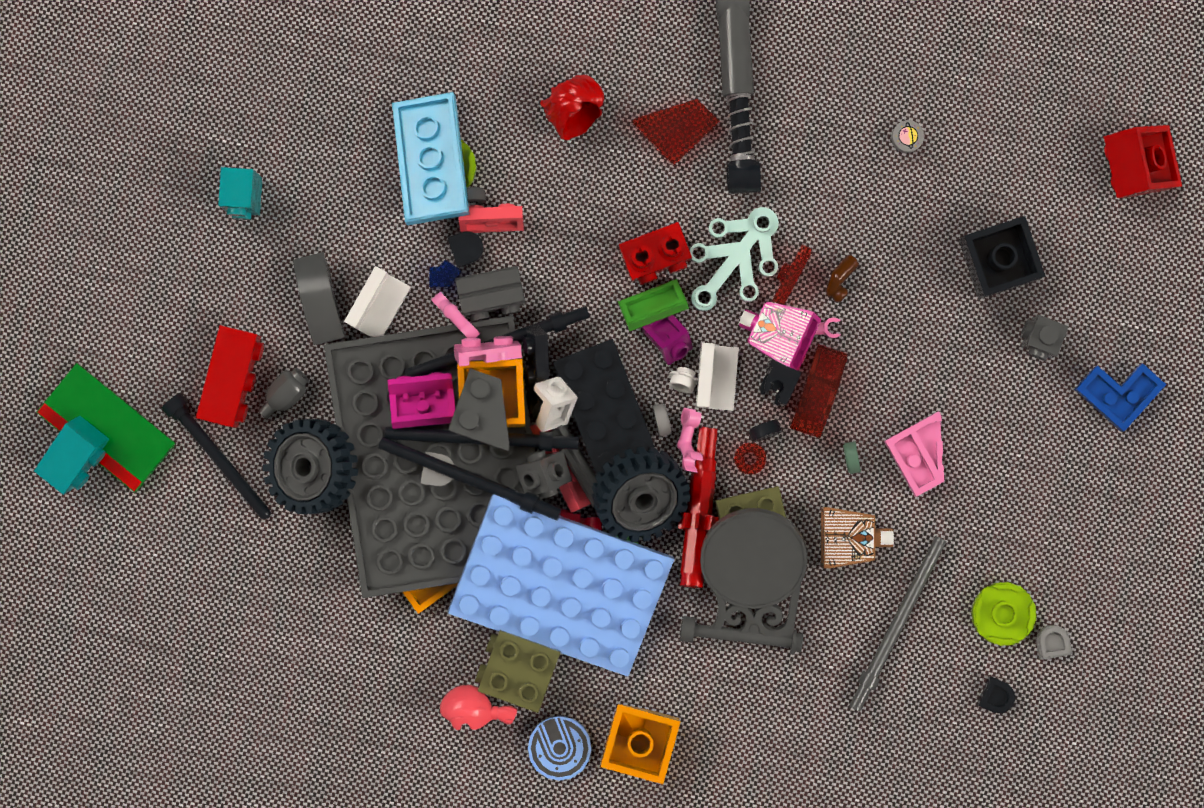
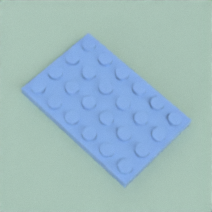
(561, 585)

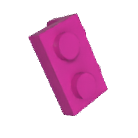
(421, 400)

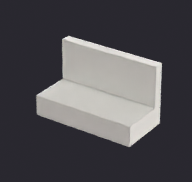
(377, 303)
(717, 377)

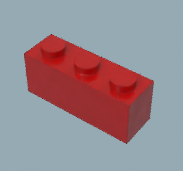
(230, 377)

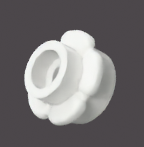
(683, 380)

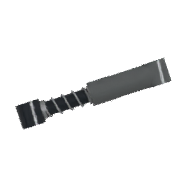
(738, 87)

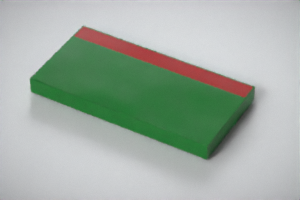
(134, 442)

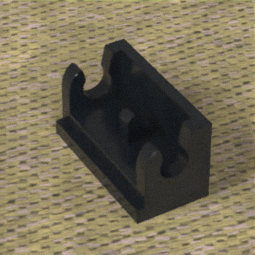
(782, 378)

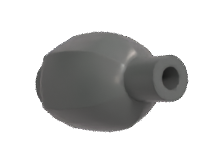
(284, 392)

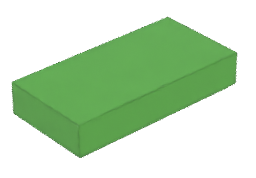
(653, 305)

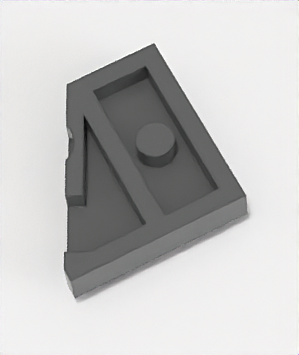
(481, 411)

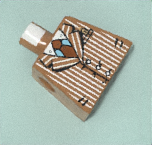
(850, 537)

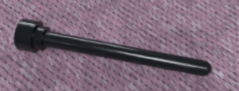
(178, 410)

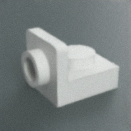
(557, 403)

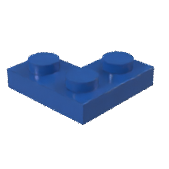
(1121, 402)

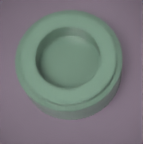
(851, 457)

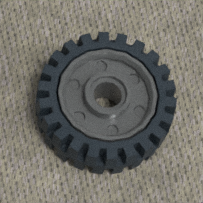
(331, 466)
(640, 494)

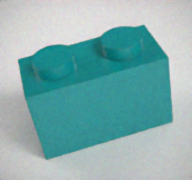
(240, 192)
(72, 455)

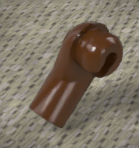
(839, 275)

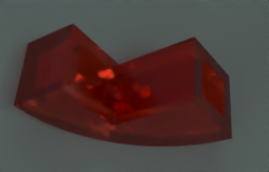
(819, 391)

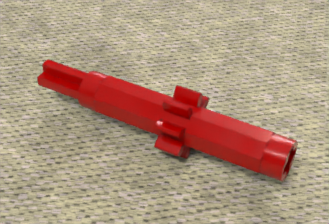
(699, 512)

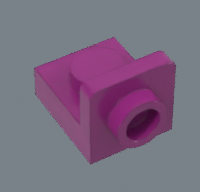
(670, 338)

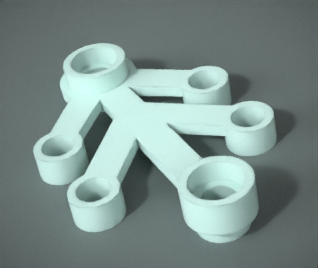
(737, 254)

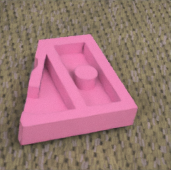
(473, 350)
(919, 454)

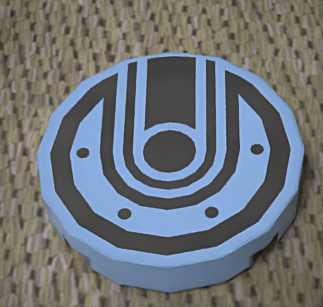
(559, 747)

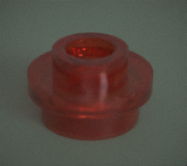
(760, 461)

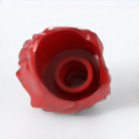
(574, 106)

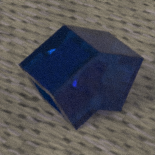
(443, 276)

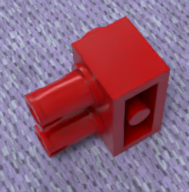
(655, 253)

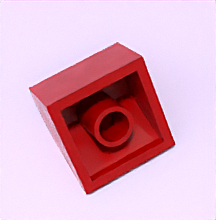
(1142, 161)

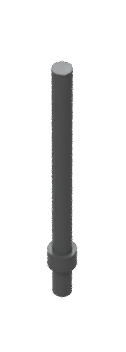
(869, 679)

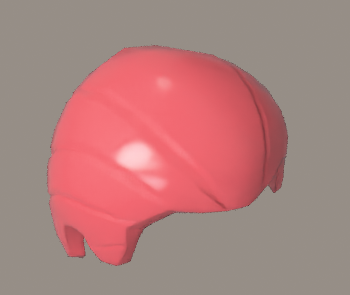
(472, 707)

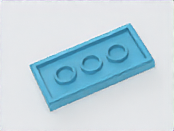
(430, 158)

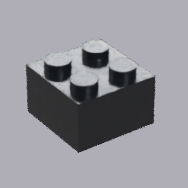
(1001, 257)

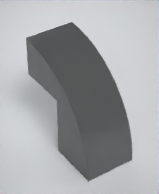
(318, 298)

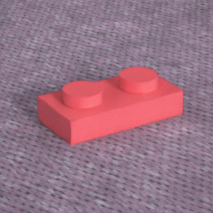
(492, 219)

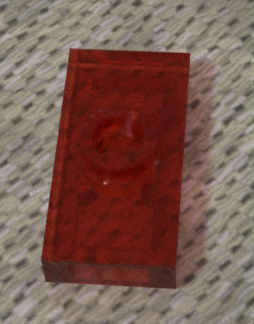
(790, 273)

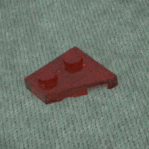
(676, 128)

